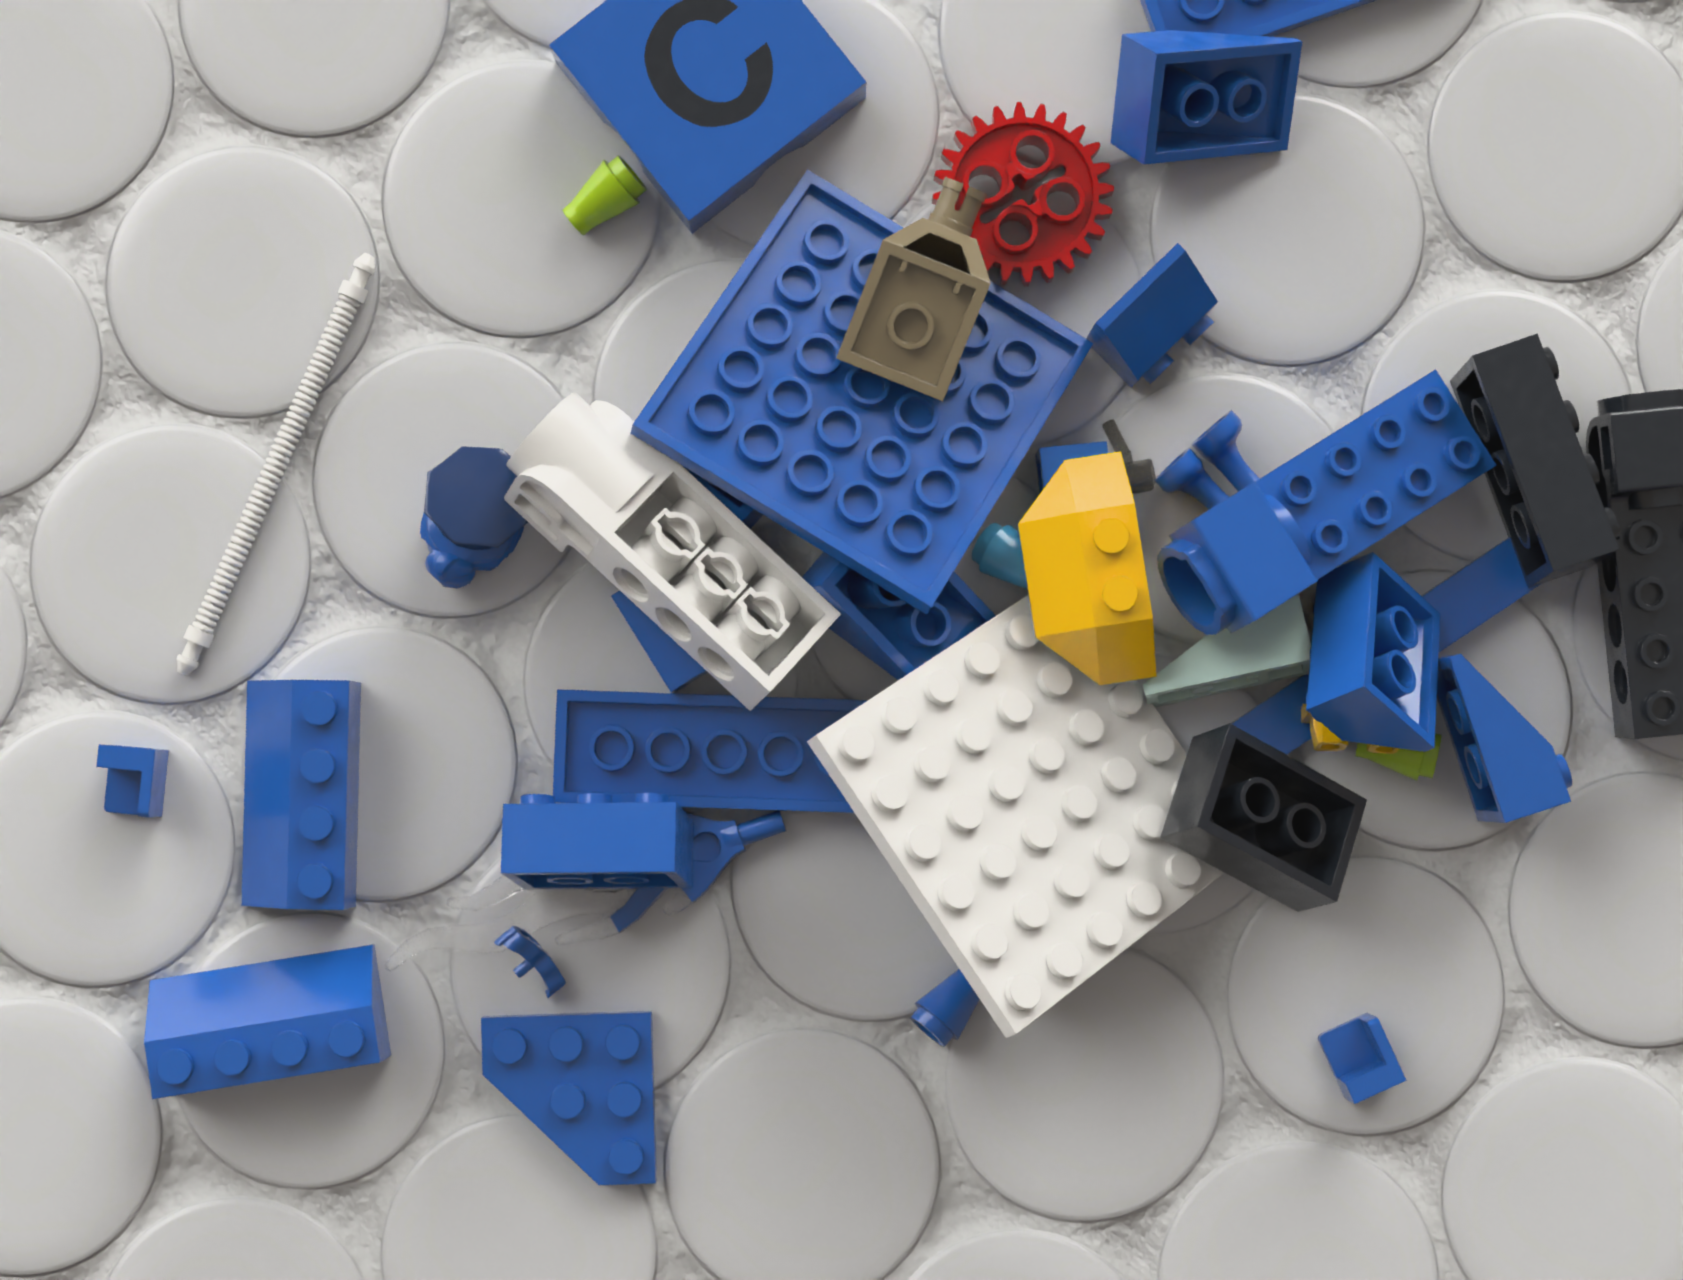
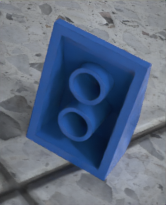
(1203, 95)
(889, 628)
(1500, 754)

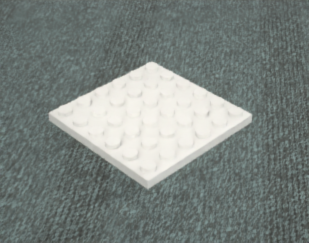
(1019, 811)

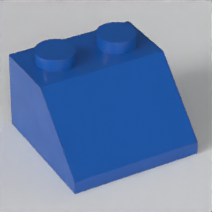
(1153, 318)

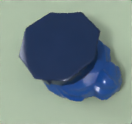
(467, 517)

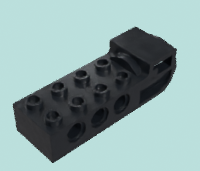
(1641, 584)

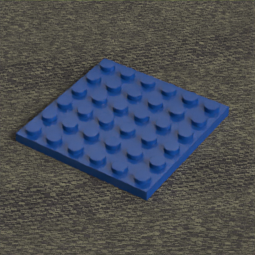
(833, 449)

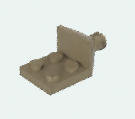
(921, 298)

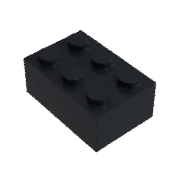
(1264, 818)

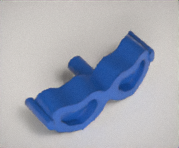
(535, 956)

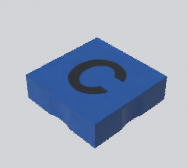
(708, 89)

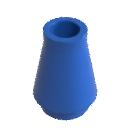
(946, 1009)

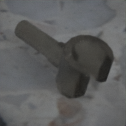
(1139, 473)

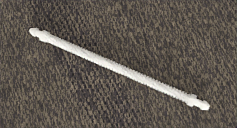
(200, 632)

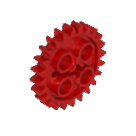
(1050, 235)

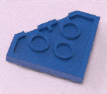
(582, 1085)

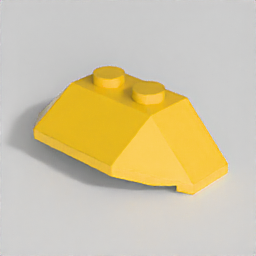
(1090, 571)

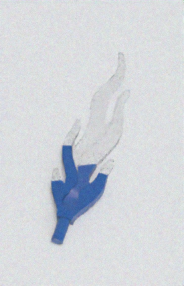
(713, 849)

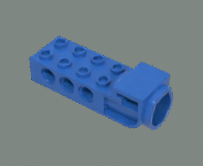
(1321, 508)

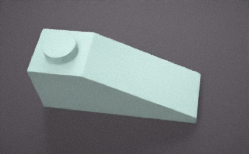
(1257, 654)

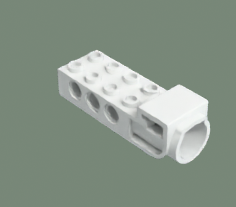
(667, 546)

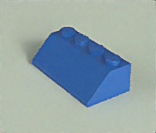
(301, 794)
(265, 1021)

